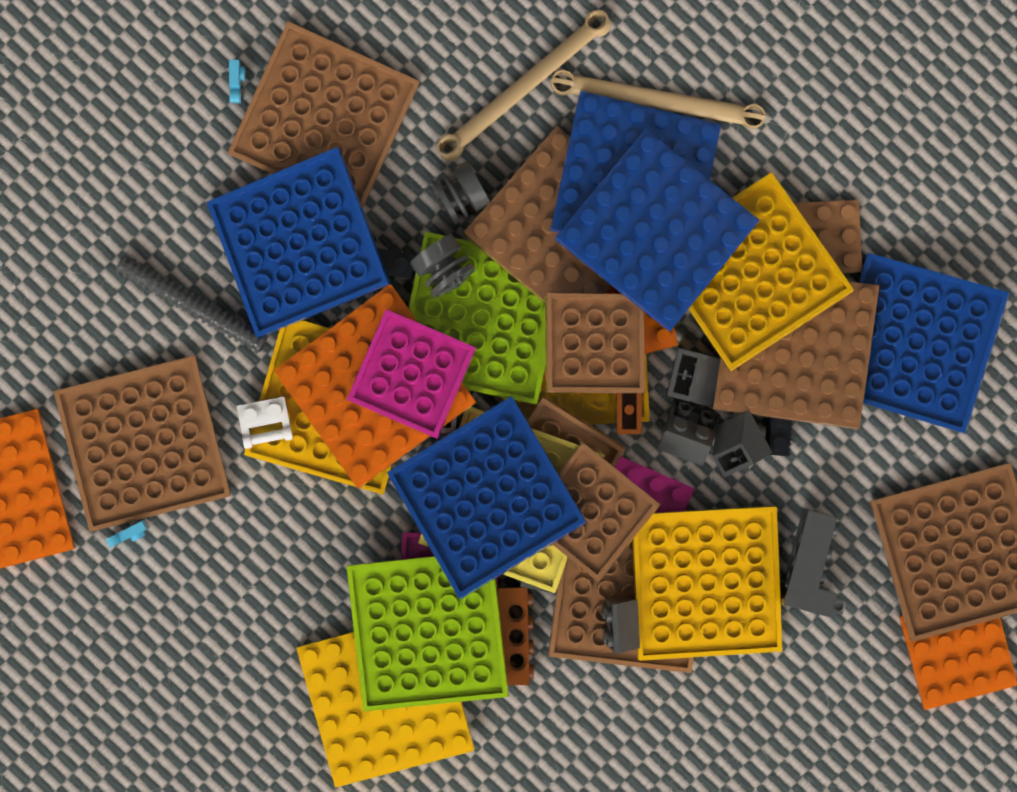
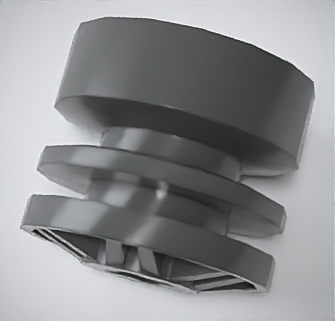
(460, 193)
(443, 266)

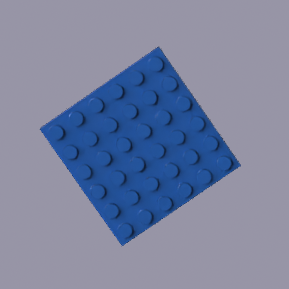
(607, 129)
(657, 230)
(298, 242)
(929, 342)
(486, 497)

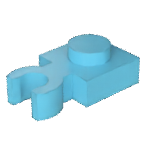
(236, 74)
(134, 532)

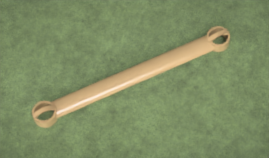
(524, 85)
(660, 99)

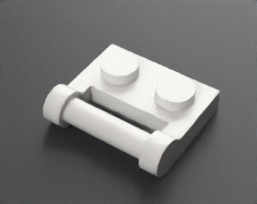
(262, 414)

